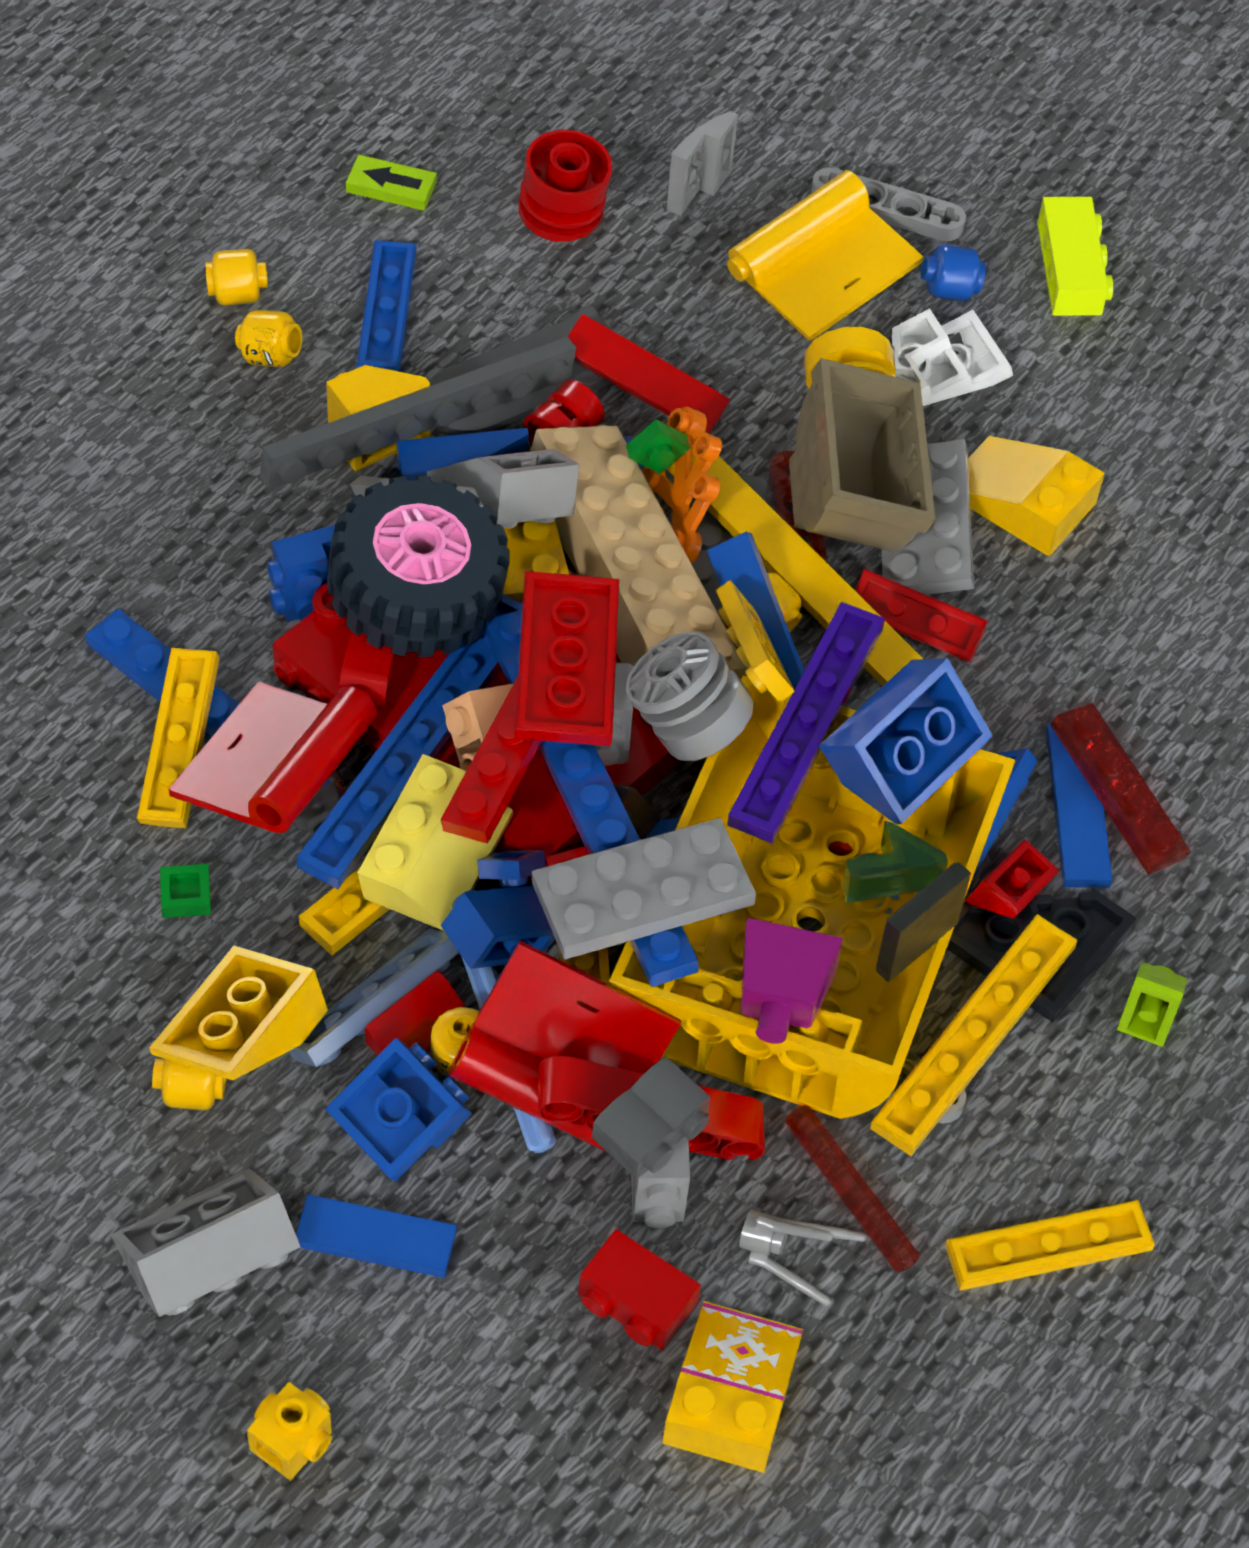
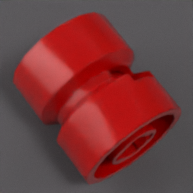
(568, 407)

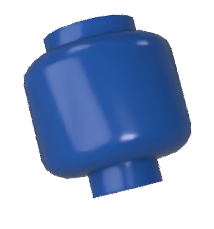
(953, 272)

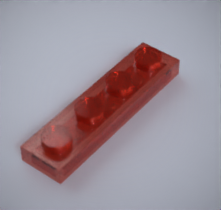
(1120, 788)

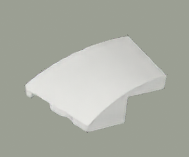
(928, 358)

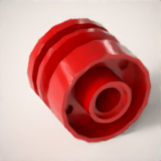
(564, 185)

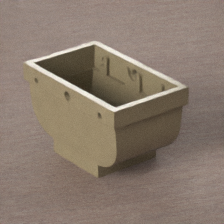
(861, 458)

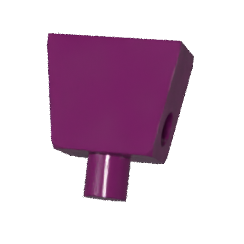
(785, 976)

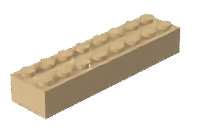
(626, 537)

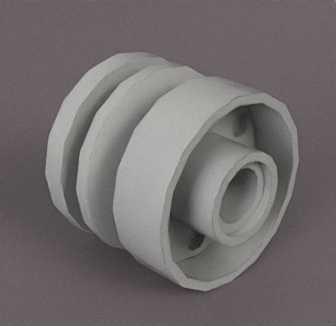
(689, 696)

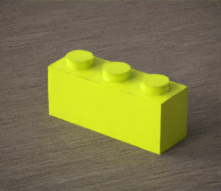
(1074, 256)

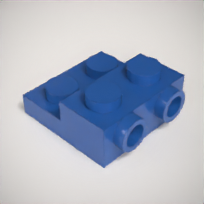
(298, 571)
(400, 1108)

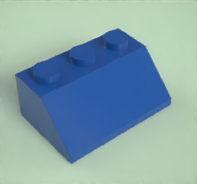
(907, 738)

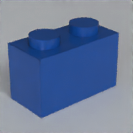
(492, 922)

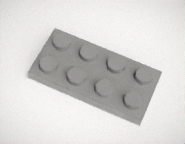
(944, 555)
(642, 888)

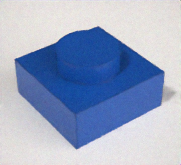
(511, 866)

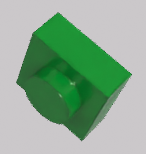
(658, 446)
(185, 890)

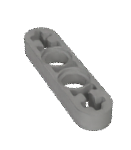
(894, 197)

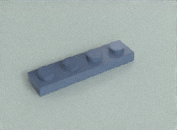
(374, 996)

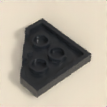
(1091, 918)

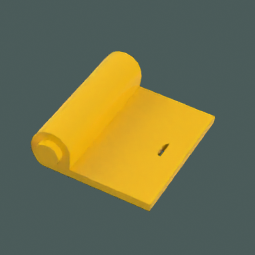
(823, 256)

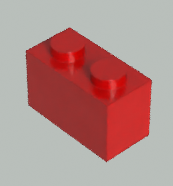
(638, 1291)

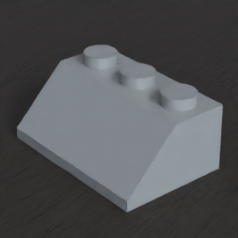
(207, 1242)

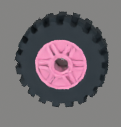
(417, 566)

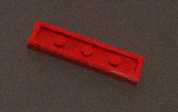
(643, 372)

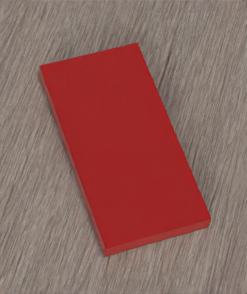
(567, 659)

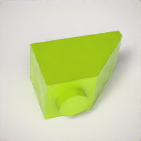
(1152, 1003)

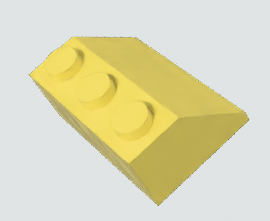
(415, 862)

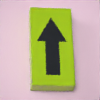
(391, 182)

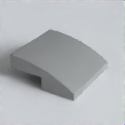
(702, 161)

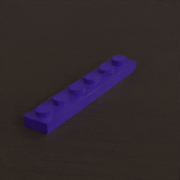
(805, 723)

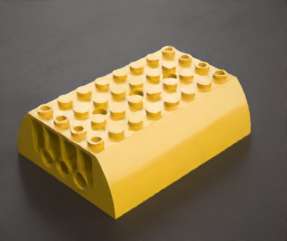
(864, 1023)

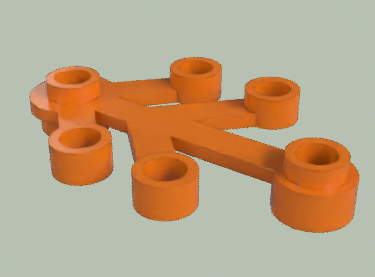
(689, 482)

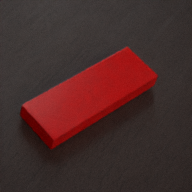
(923, 616)

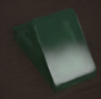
(903, 868)

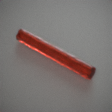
(852, 1189)

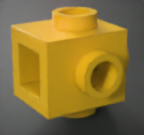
(290, 1429)

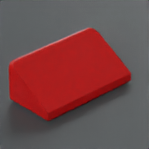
(1014, 881)
(413, 1015)

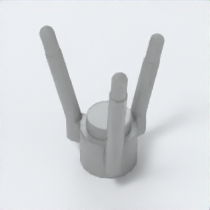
(768, 1234)

